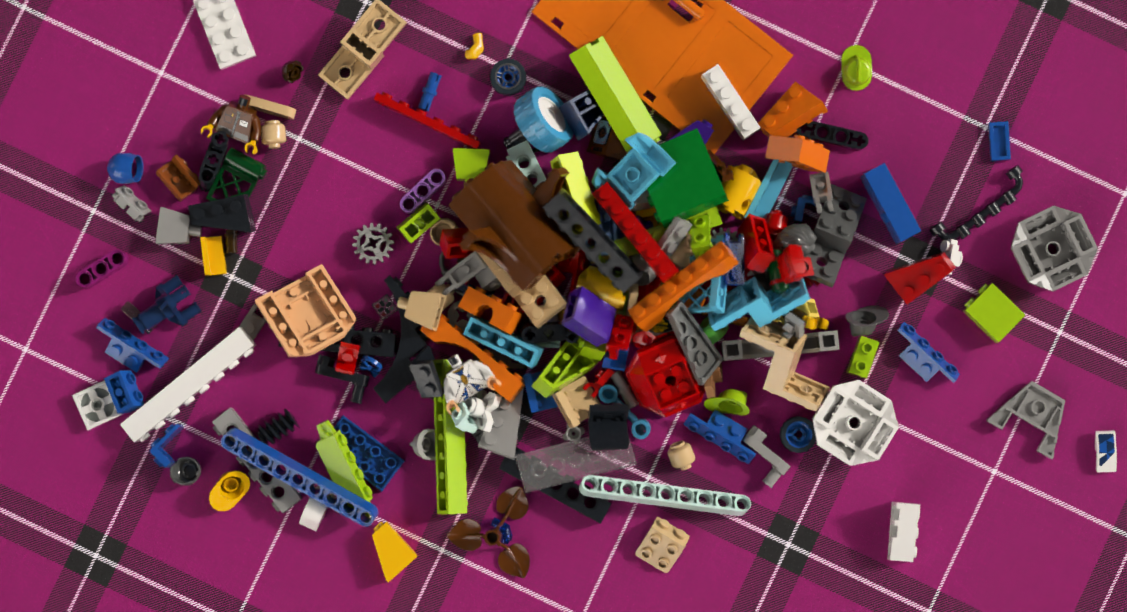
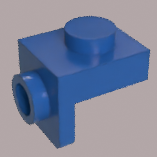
(798, 210)

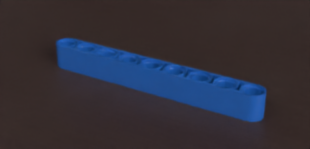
(309, 477)

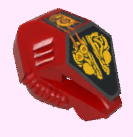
(660, 331)

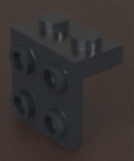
(426, 374)
(608, 426)

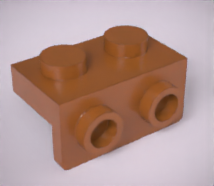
(178, 178)

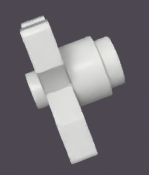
(480, 407)

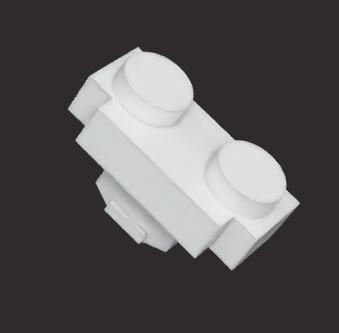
(951, 249)

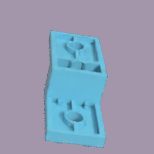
(761, 305)

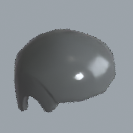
(185, 471)

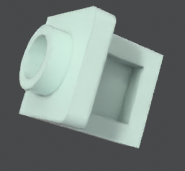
(463, 420)

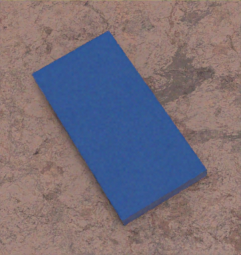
(372, 457)

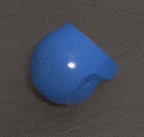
(120, 168)

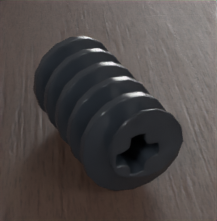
(277, 427)

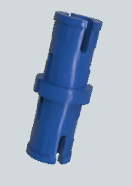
(429, 91)

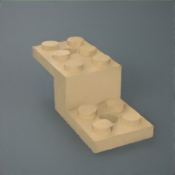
(362, 48)
(528, 299)

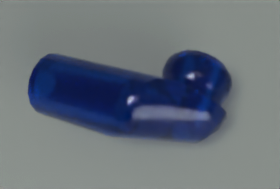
(505, 530)

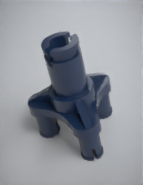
(165, 306)

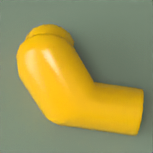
(475, 51)

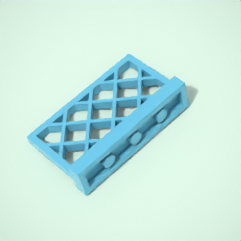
(716, 290)

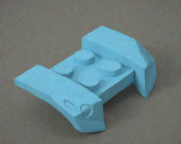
(636, 170)

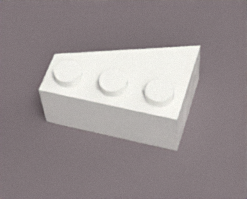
(903, 531)

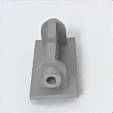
(125, 196)

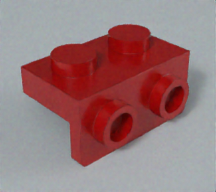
(620, 335)

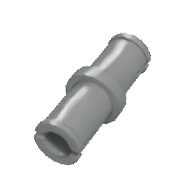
(624, 389)

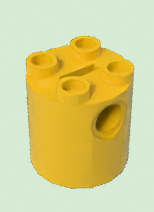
(740, 191)
(601, 287)

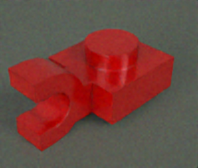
(602, 377)

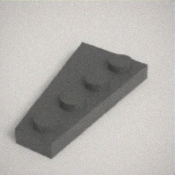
(697, 347)

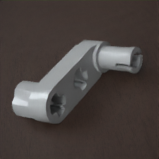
(754, 440)

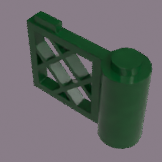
(241, 166)

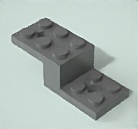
(835, 234)

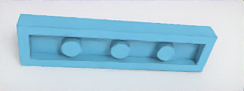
(770, 188)

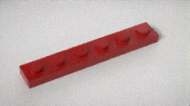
(420, 116)
(635, 232)

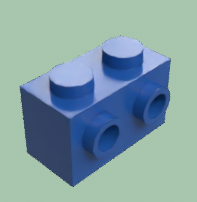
(124, 391)

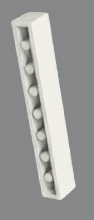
(188, 384)

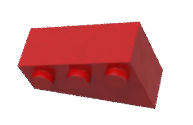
(919, 276)

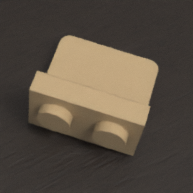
(662, 545)

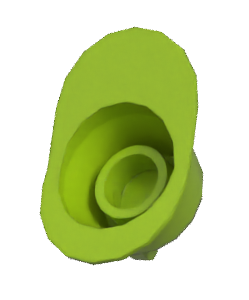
(856, 67)
(729, 402)

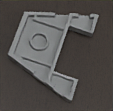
(1037, 408)

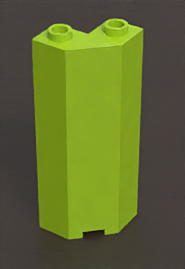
(613, 92)

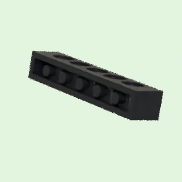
(591, 229)
(386, 349)
(596, 513)

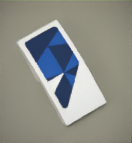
(1106, 451)

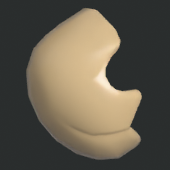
(436, 229)

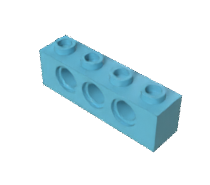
(507, 344)

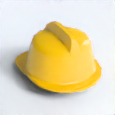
(229, 490)

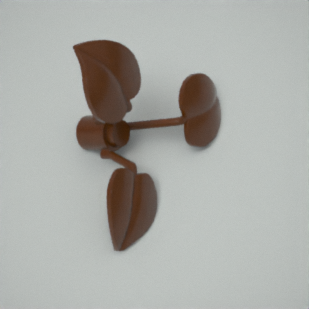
(467, 533)

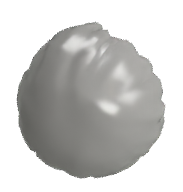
(648, 274)

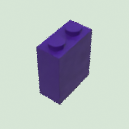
(589, 316)

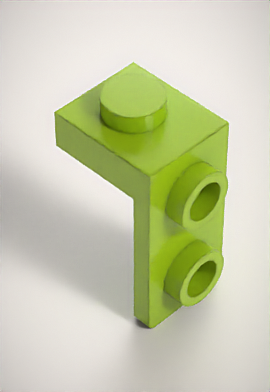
(700, 235)

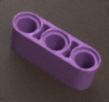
(425, 182)

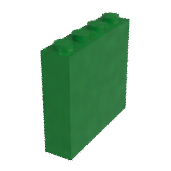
(689, 185)

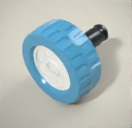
(540, 121)

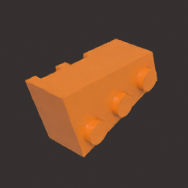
(791, 112)
(799, 152)

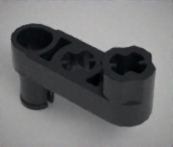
(210, 171)
(559, 333)
(325, 367)

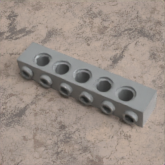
(291, 495)

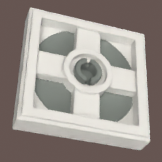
(95, 405)

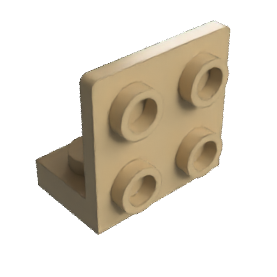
(575, 401)

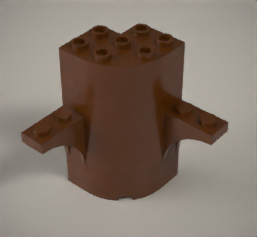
(510, 221)

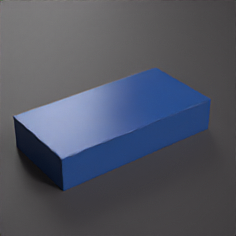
(999, 141)

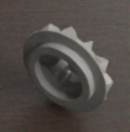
(453, 316)

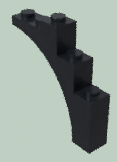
(410, 344)

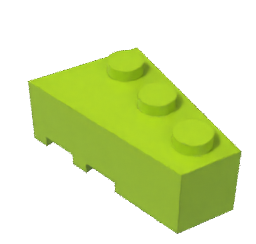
(563, 369)

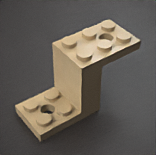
(781, 377)

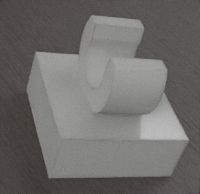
(793, 326)

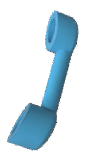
(609, 394)

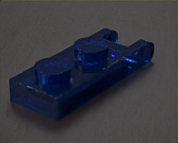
(736, 275)

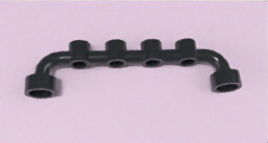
(992, 209)

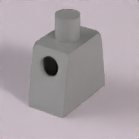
(175, 228)

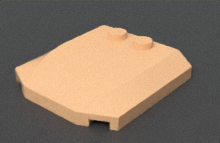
(307, 313)

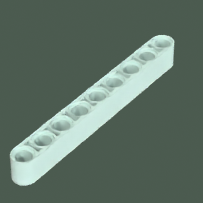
(656, 499)

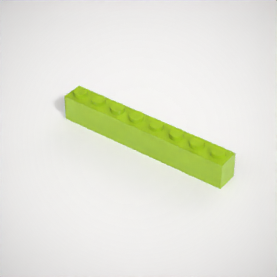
(450, 454)

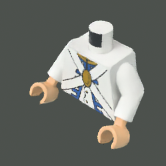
(466, 380)

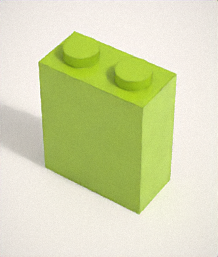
(993, 312)

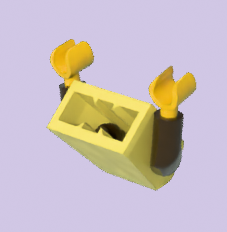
(807, 313)

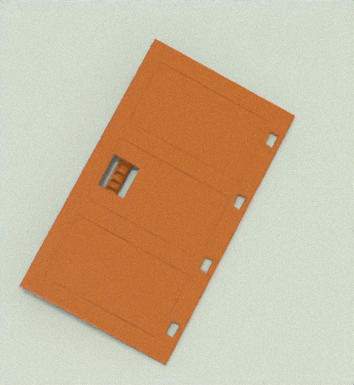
(670, 54)

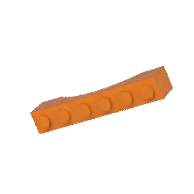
(709, 265)
(510, 385)

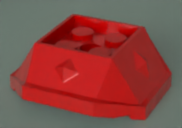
(648, 378)

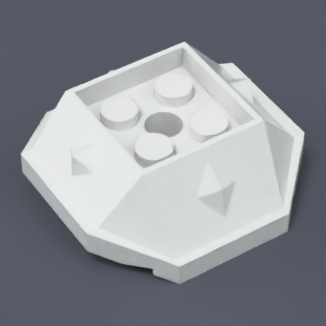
(874, 428)

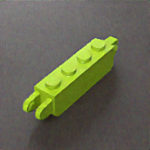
(341, 462)

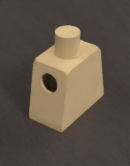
(423, 308)

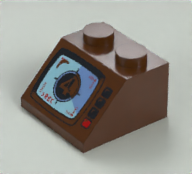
(605, 142)

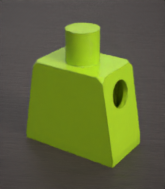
(470, 162)

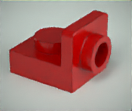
(347, 358)

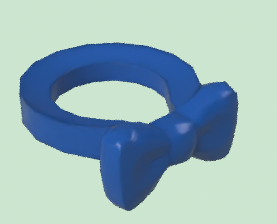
(365, 366)

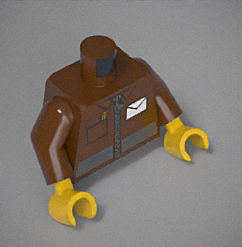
(237, 122)

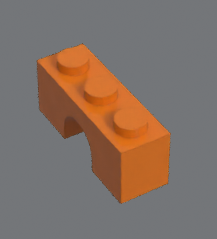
(503, 316)

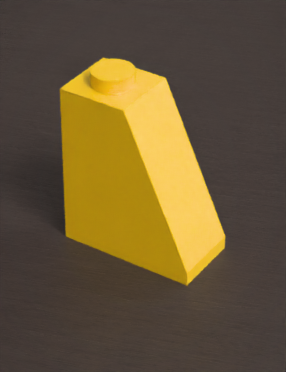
(392, 550)

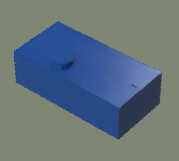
(890, 203)

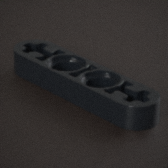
(831, 132)

